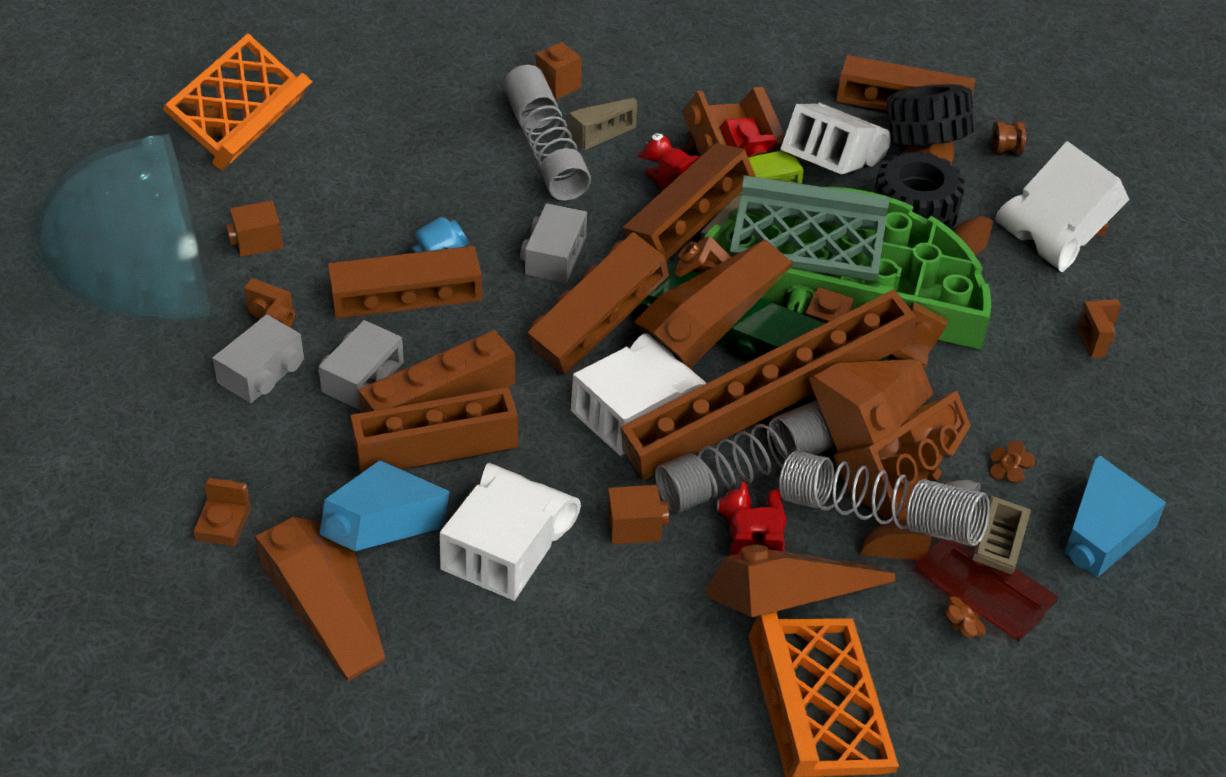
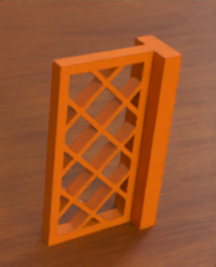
(253, 123)
(787, 708)

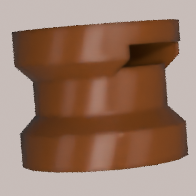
(1008, 137)

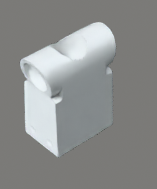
(834, 138)
(1064, 205)
(629, 387)
(504, 530)

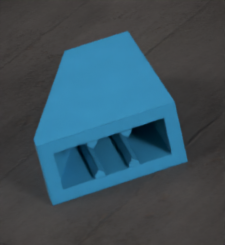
(382, 508)
(1111, 518)

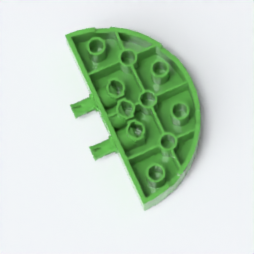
(917, 259)

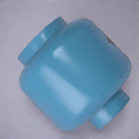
(439, 235)

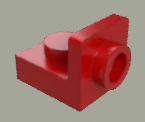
(745, 135)

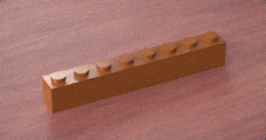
(765, 384)

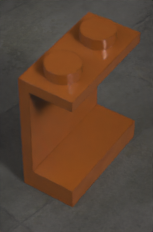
(706, 119)

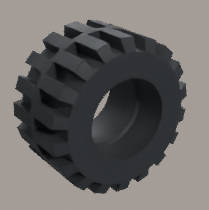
(930, 114)
(924, 183)

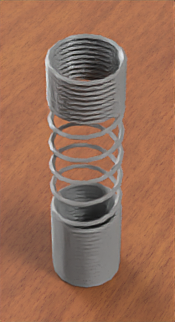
(529, 88)
(689, 474)
(931, 509)

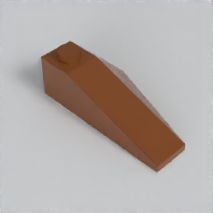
(707, 306)
(869, 398)
(908, 451)
(775, 580)
(325, 592)

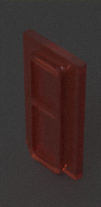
(1006, 600)

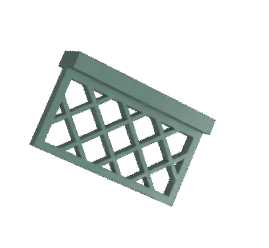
(814, 206)

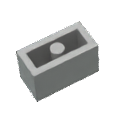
(554, 243)
(258, 358)
(360, 360)

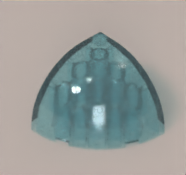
(125, 233)

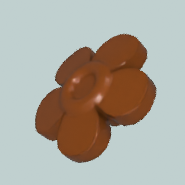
(1010, 463)
(964, 618)

